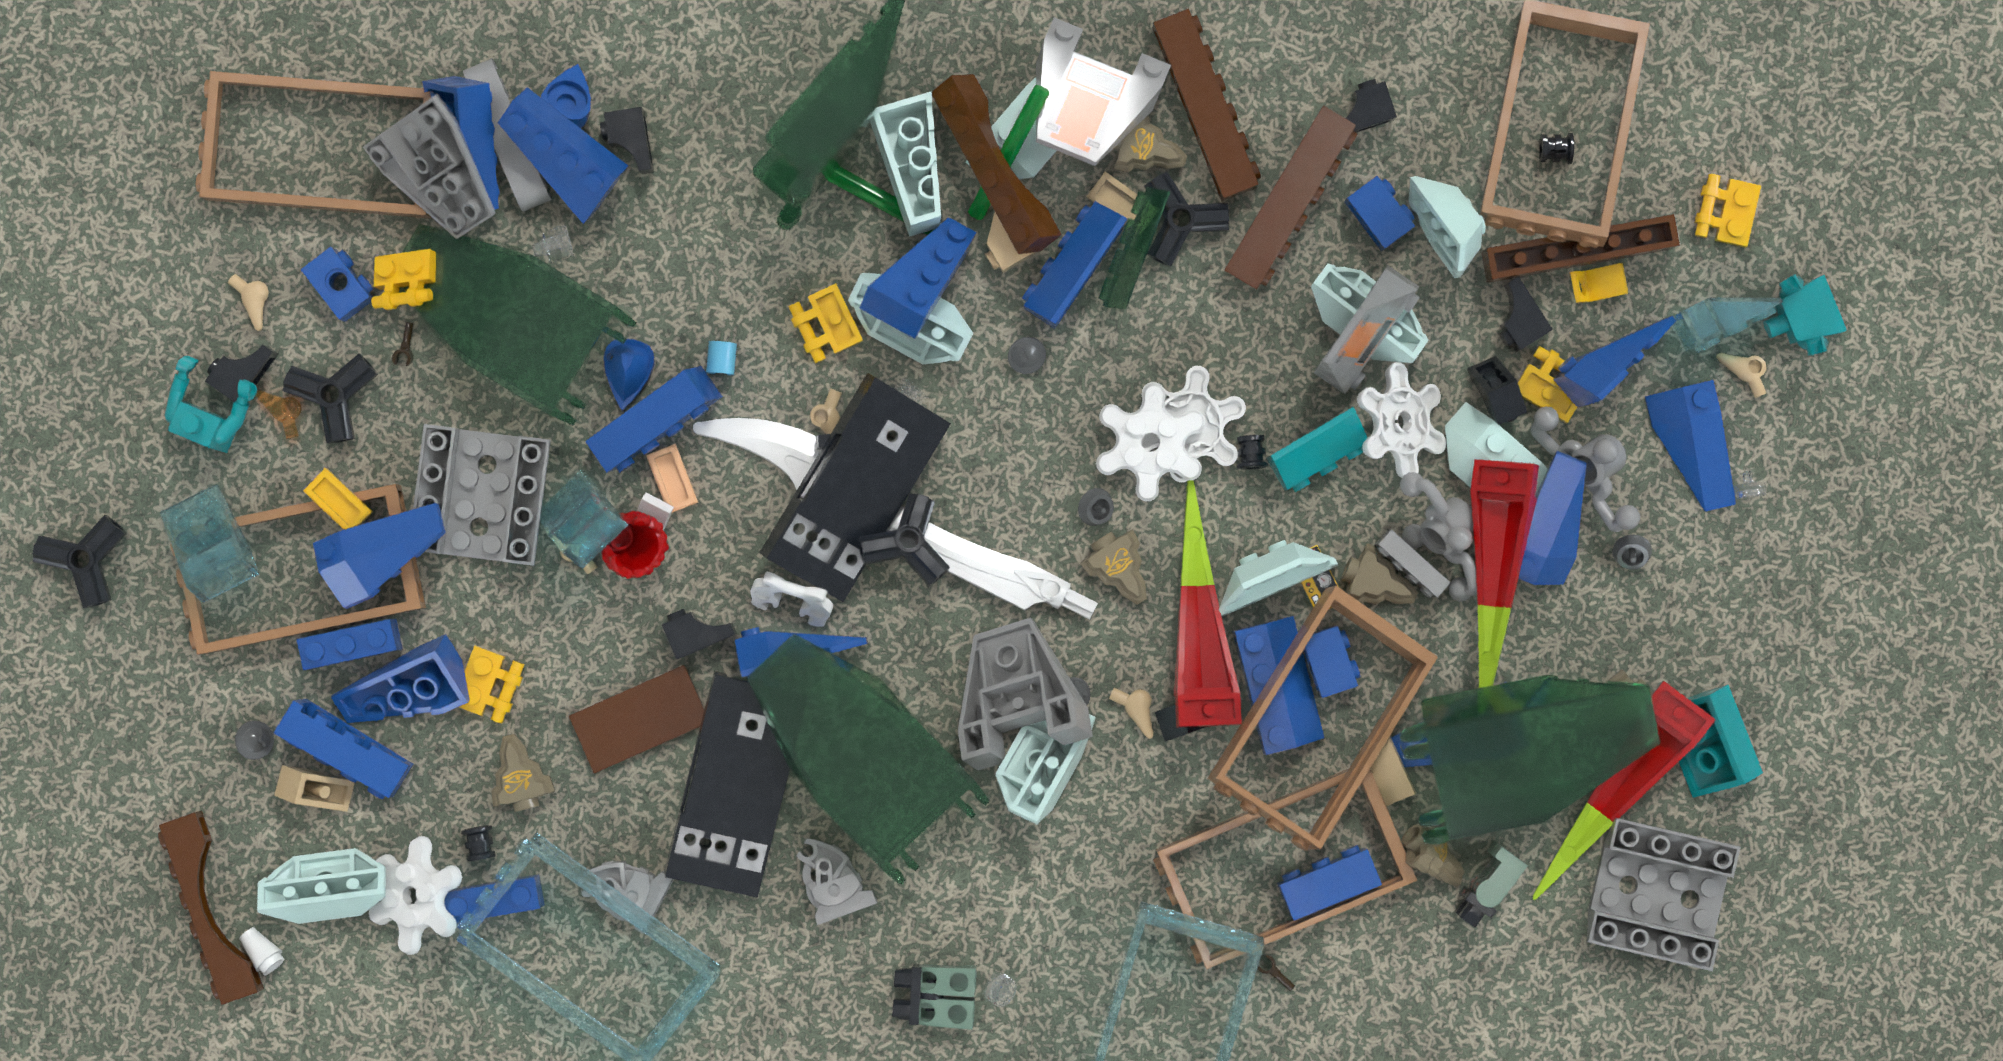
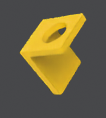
(1599, 283)

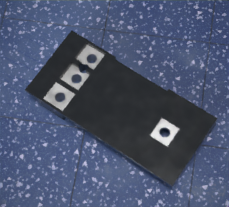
(856, 487)
(731, 794)

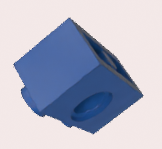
(323, 272)

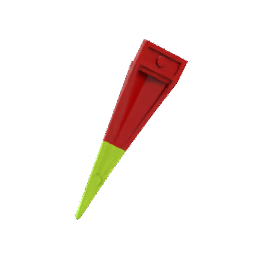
(1502, 518)
(1204, 670)
(1679, 729)

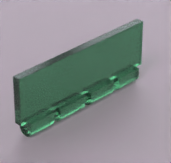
(1137, 240)

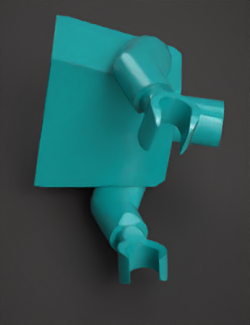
(1806, 314)
(199, 424)

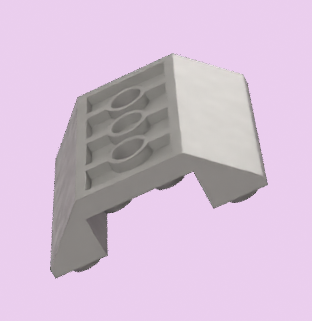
(505, 498)
(1652, 916)

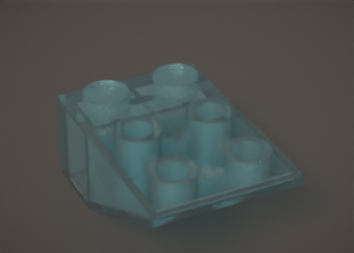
(1706, 320)
(581, 519)
(208, 544)

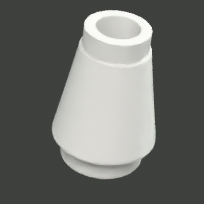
(261, 951)

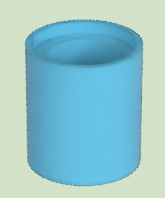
(721, 357)

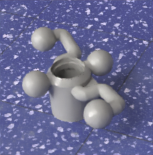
(1603, 459)
(1443, 532)

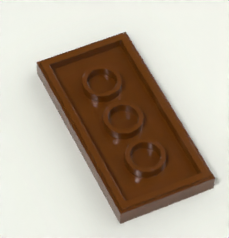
(638, 719)

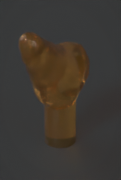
(283, 410)

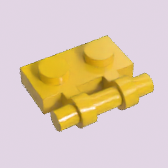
(1736, 214)
(404, 270)
(834, 318)
(1541, 389)
(481, 676)

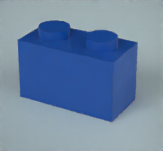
(1380, 212)
(1330, 662)

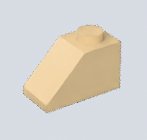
(1001, 250)
(314, 788)

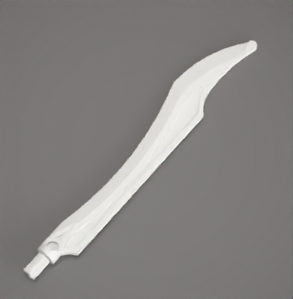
(994, 572)

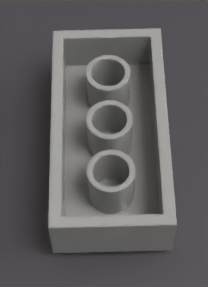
(1412, 563)

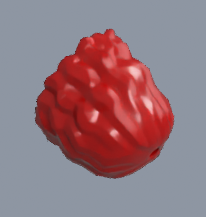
(637, 547)

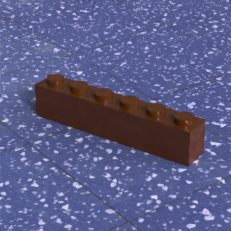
(1205, 104)
(1290, 197)
(1547, 255)

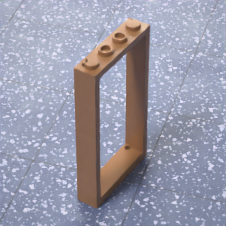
(1582, 23)
(208, 149)
(410, 578)
(1390, 636)
(1384, 822)

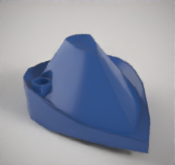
(570, 95)
(628, 369)

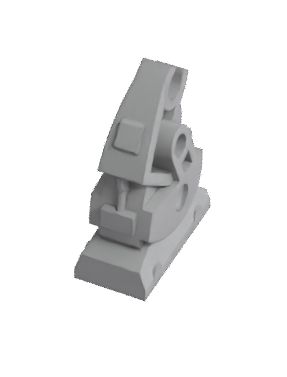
(837, 883)
(635, 884)

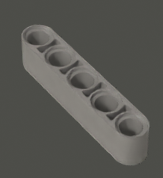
(522, 175)

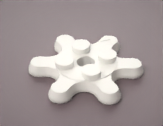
(1414, 409)
(1216, 413)
(1129, 433)
(430, 888)

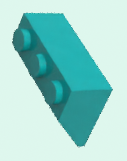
(1319, 450)
(1725, 752)

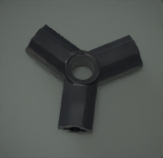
(1201, 219)
(313, 387)
(913, 523)
(64, 554)

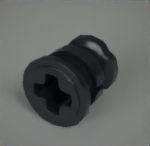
(1556, 148)
(1251, 452)
(478, 842)

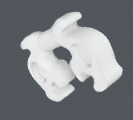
(770, 590)

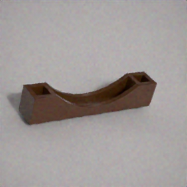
(1020, 213)
(188, 847)

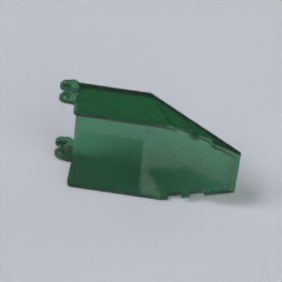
(827, 118)
(512, 316)
(1526, 749)
(859, 750)

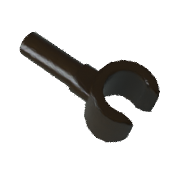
(405, 345)
(1276, 973)

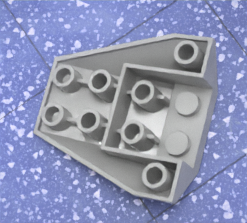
(434, 167)

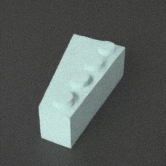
(909, 154)

